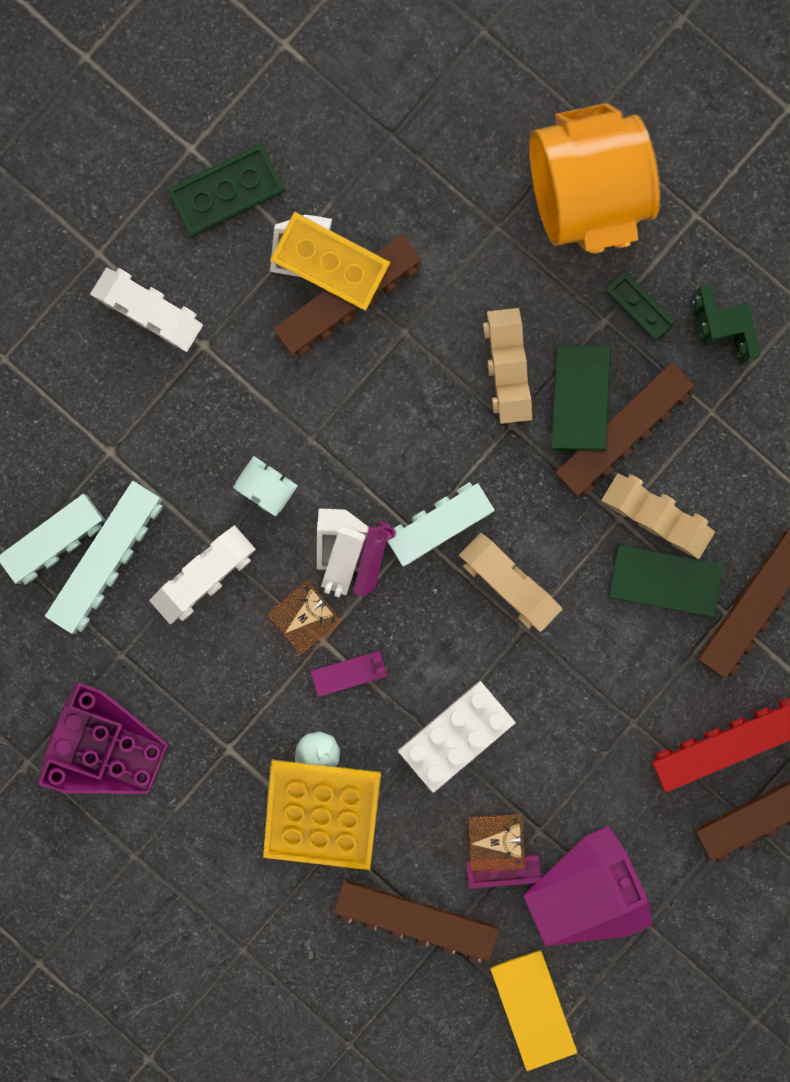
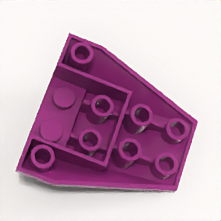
(100, 748)
(589, 894)

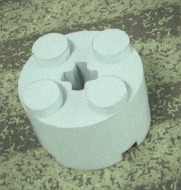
(264, 486)

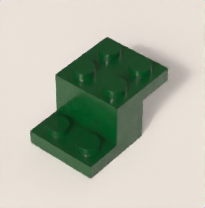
(725, 325)

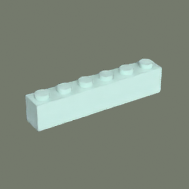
(104, 557)

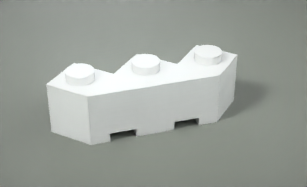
(147, 308)
(203, 575)

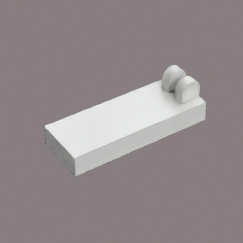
(343, 561)

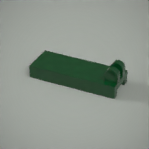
(640, 306)

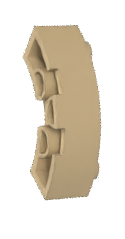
(516, 588)

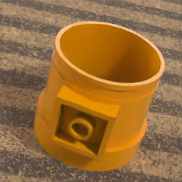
(594, 177)

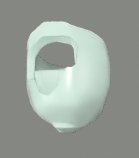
(318, 749)

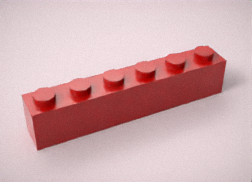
(723, 747)

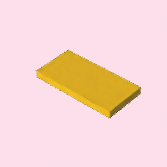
(330, 261)
(533, 1010)

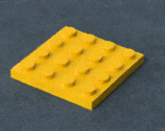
(321, 814)

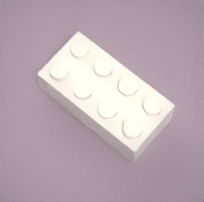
(456, 736)

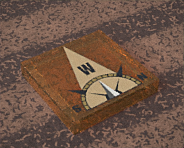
(304, 617)
(497, 843)

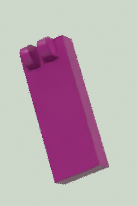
(372, 557)
(348, 673)
(530, 875)

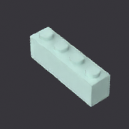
(440, 524)
(51, 539)

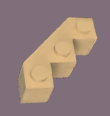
(508, 365)
(658, 515)

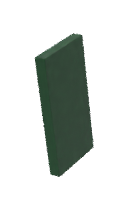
(226, 190)
(581, 398)
(666, 580)

